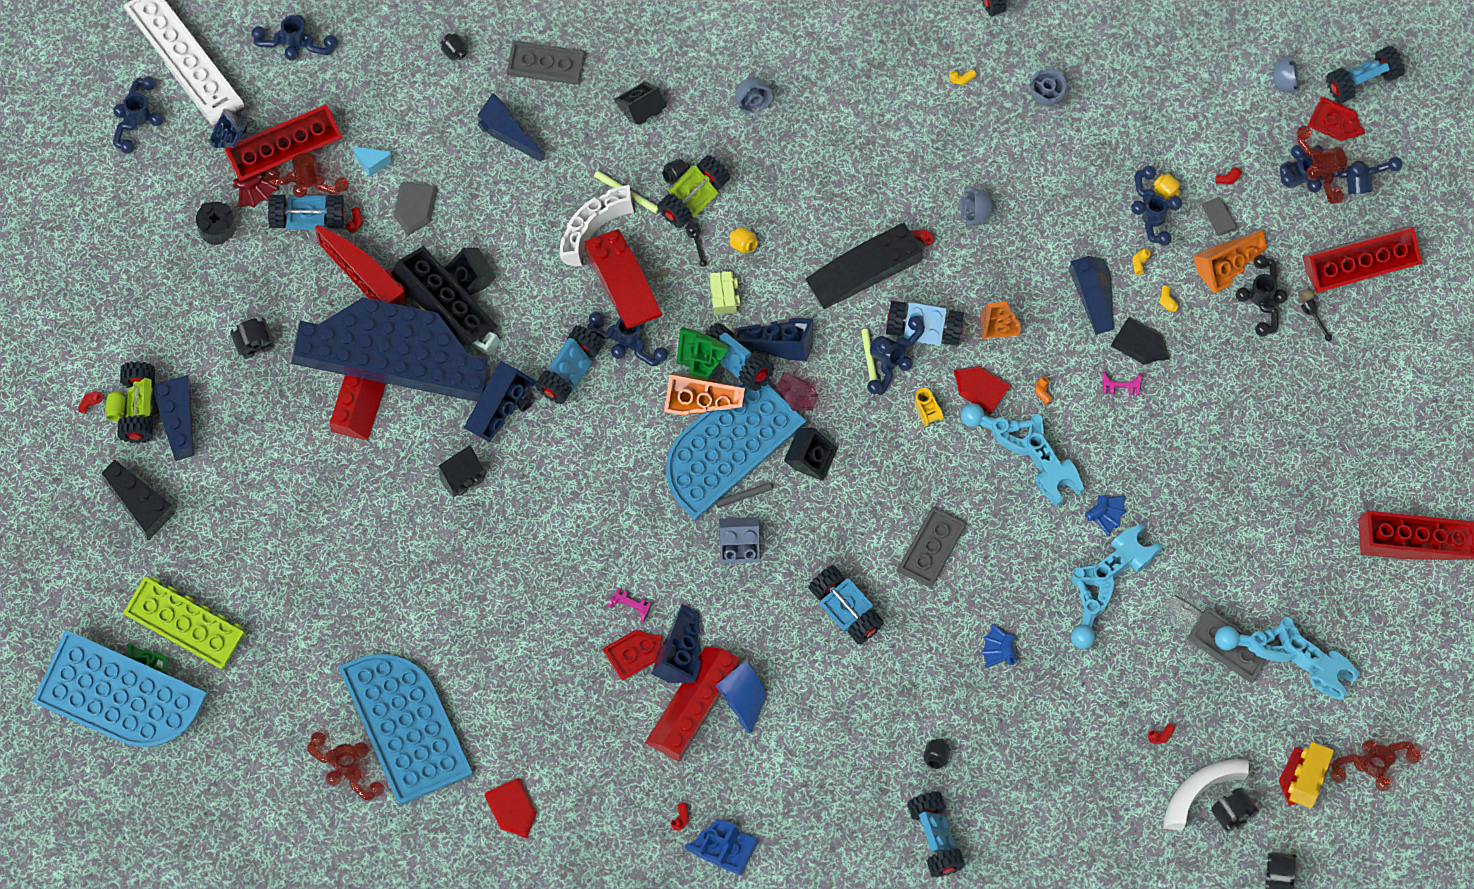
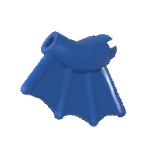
(1107, 512)
(998, 647)

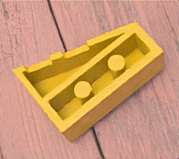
(1310, 774)

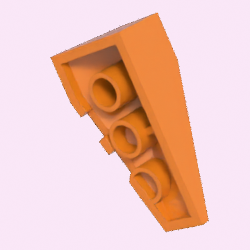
(1222, 262)
(998, 321)
(696, 394)

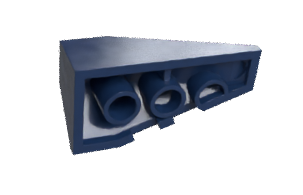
(498, 124)
(228, 130)
(1094, 289)
(784, 340)
(679, 655)

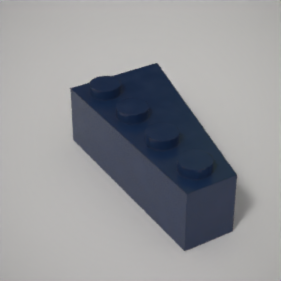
(174, 406)

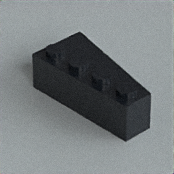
(140, 501)

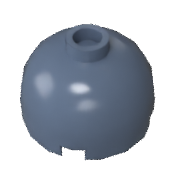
(1285, 75)
(1048, 87)
(753, 94)
(977, 203)

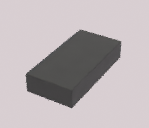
(1218, 216)

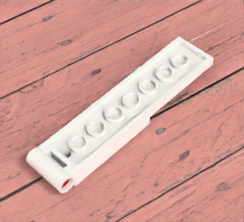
(184, 58)

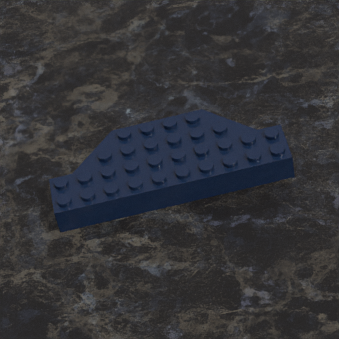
(391, 347)

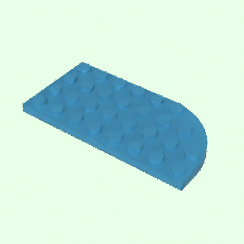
(727, 447)
(117, 694)
(405, 725)

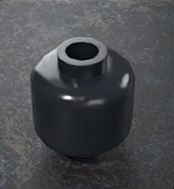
(454, 46)
(674, 170)
(936, 753)

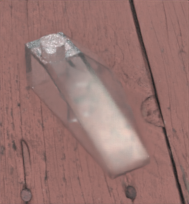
(1183, 608)

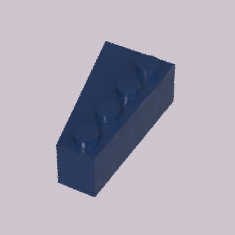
(498, 401)

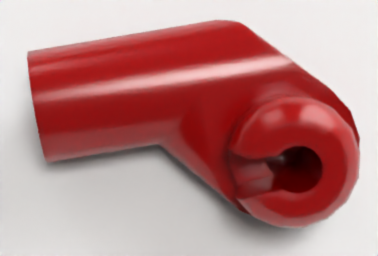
(1230, 178)
(354, 225)
(923, 235)
(88, 400)
(1161, 737)
(682, 819)

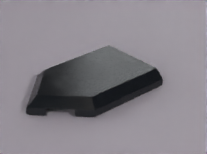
(1140, 342)

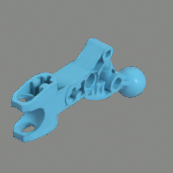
(1052, 471)
(1127, 554)
(1323, 667)

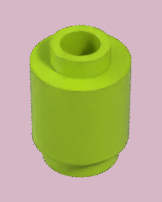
(115, 406)

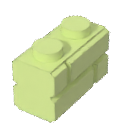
(723, 293)

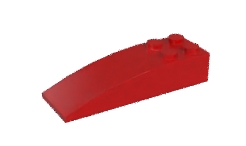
(361, 268)
(622, 278)
(1415, 537)

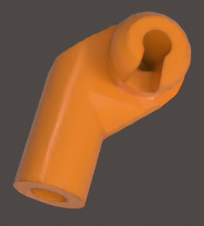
(1041, 390)

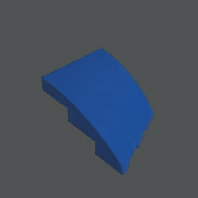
(743, 694)
(722, 847)

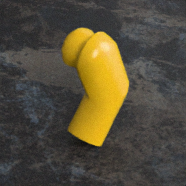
(957, 78)
(1139, 259)
(1166, 301)

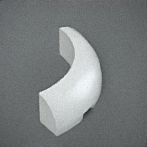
(592, 217)
(1199, 782)

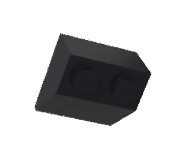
(641, 103)
(471, 270)
(810, 453)
(461, 472)

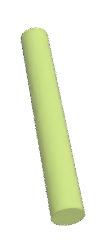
(870, 360)

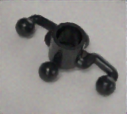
(1264, 300)

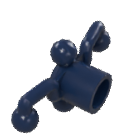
(290, 24)
(133, 118)
(1294, 172)
(1359, 174)
(1152, 200)
(626, 341)
(892, 354)

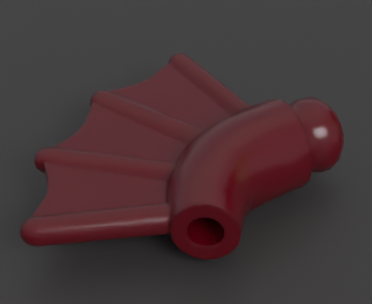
(253, 191)

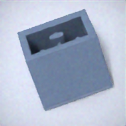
(739, 540)

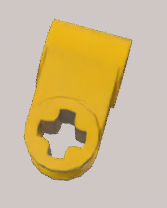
(929, 410)

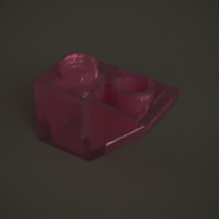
(797, 392)

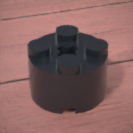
(215, 222)
(252, 337)
(1234, 810)
(1280, 870)

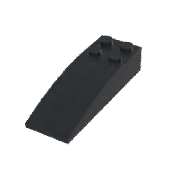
(865, 265)
(440, 293)

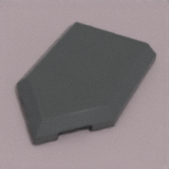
(414, 205)

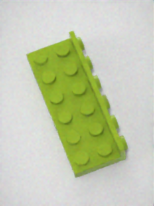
(184, 622)

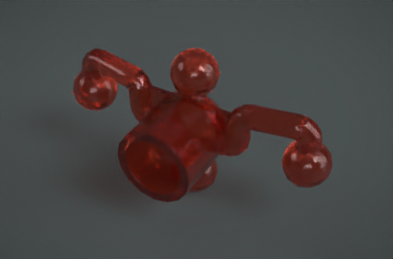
(1323, 164)
(305, 175)
(1364, 763)
(351, 771)

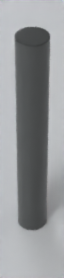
(744, 494)

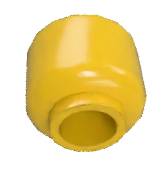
(1166, 186)
(743, 240)

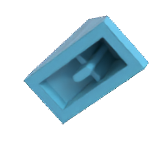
(371, 159)

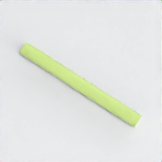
(637, 198)

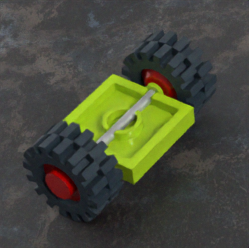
(693, 191)
(135, 425)

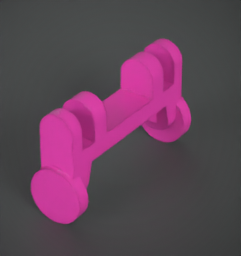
(1108, 383)
(642, 609)

